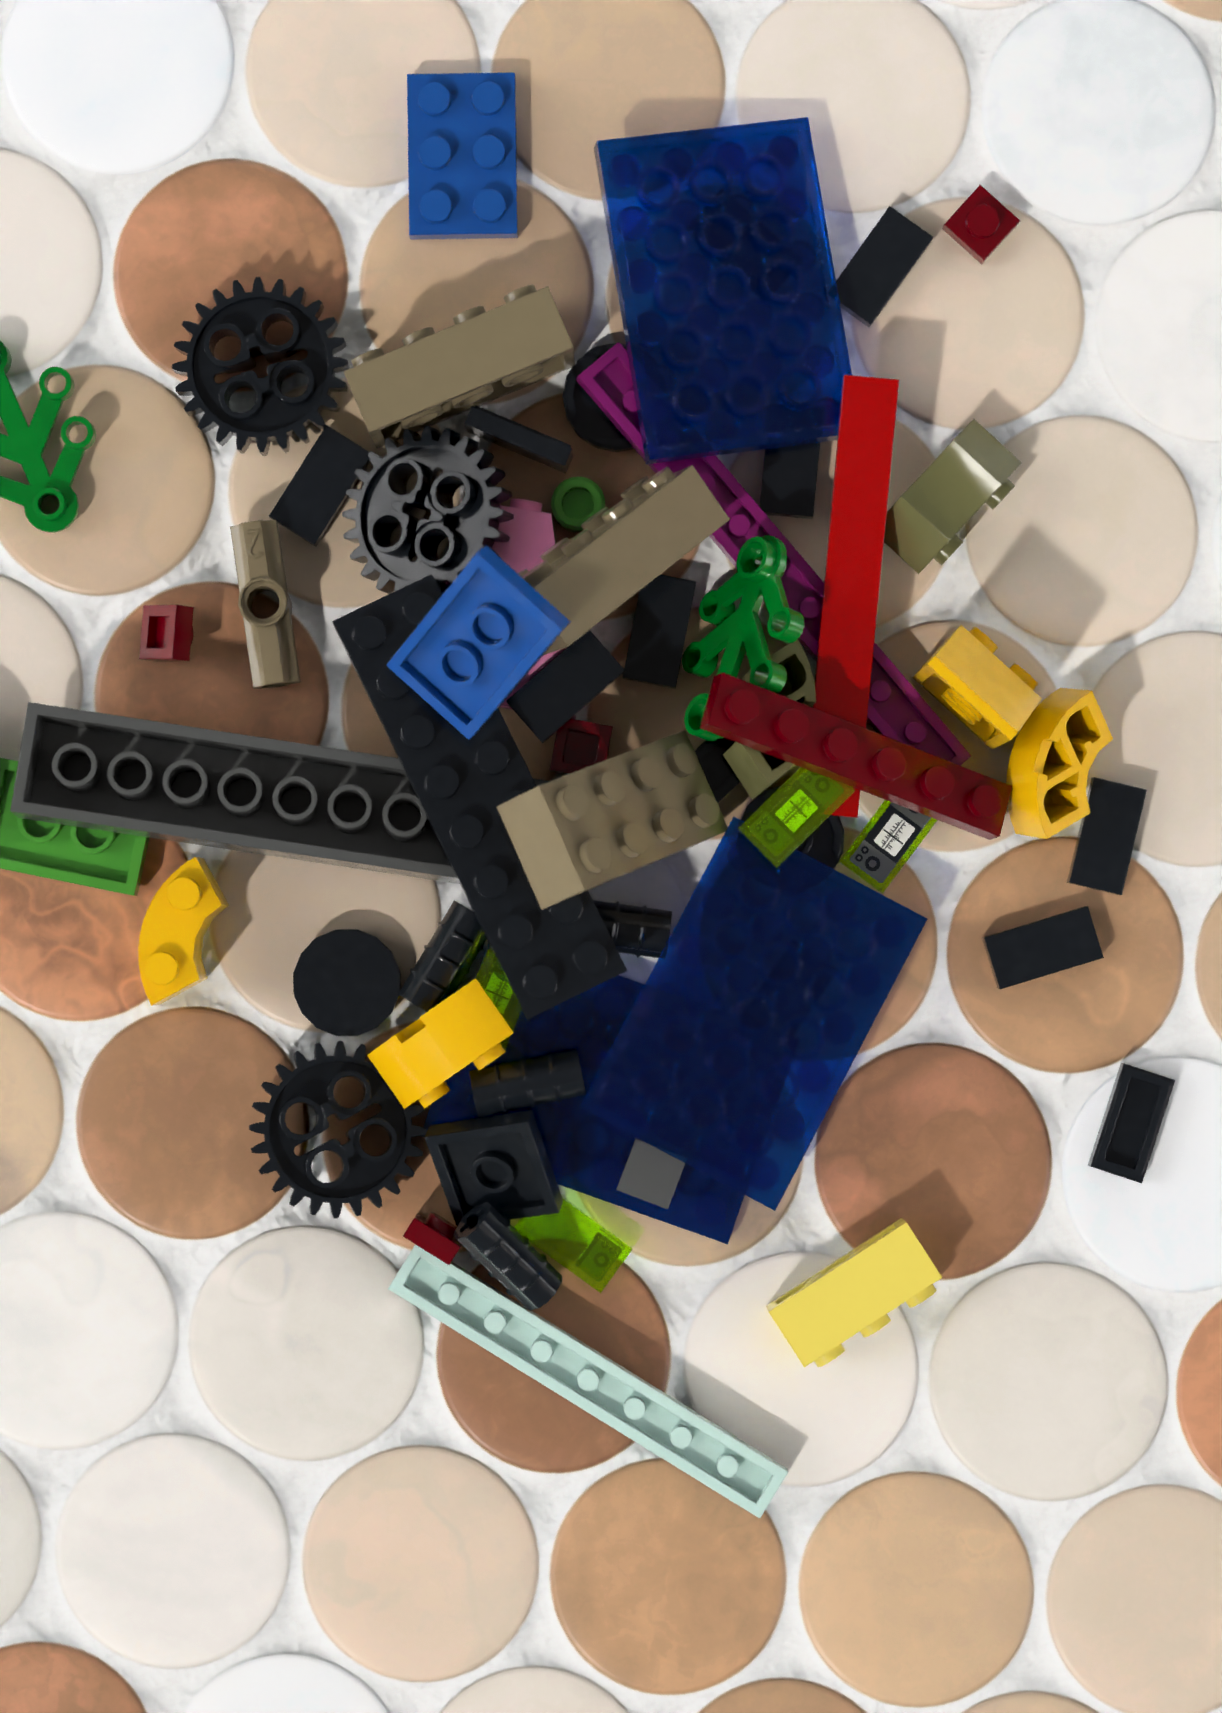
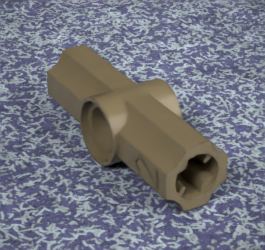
(259, 570)

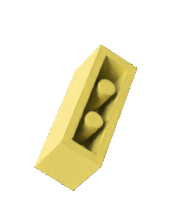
(855, 1294)

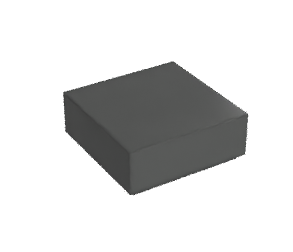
(650, 1174)

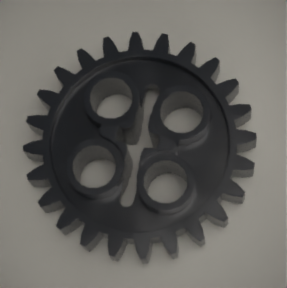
(248, 318)
(385, 504)
(361, 1174)

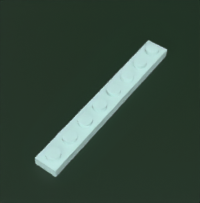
(590, 1380)

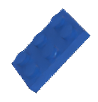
(462, 156)
(477, 642)

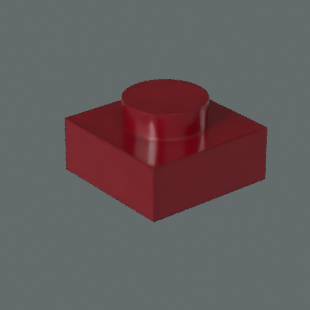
(981, 224)
(166, 633)
(580, 746)
(434, 1236)

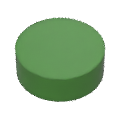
(575, 502)

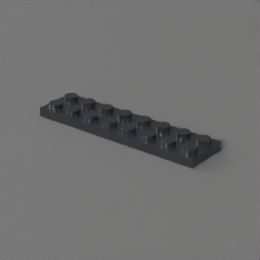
(460, 784)

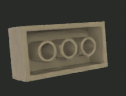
(461, 365)
(625, 548)
(612, 818)

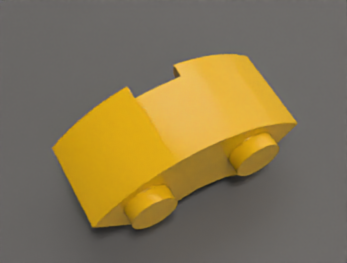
(1053, 762)
(175, 931)
(441, 1044)

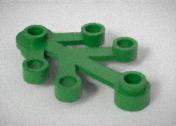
(27, 444)
(759, 575)

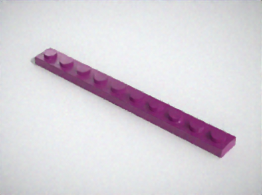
(894, 704)

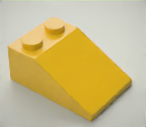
(979, 686)

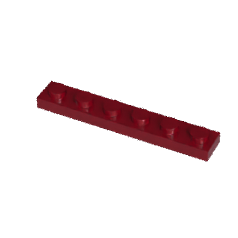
(855, 756)

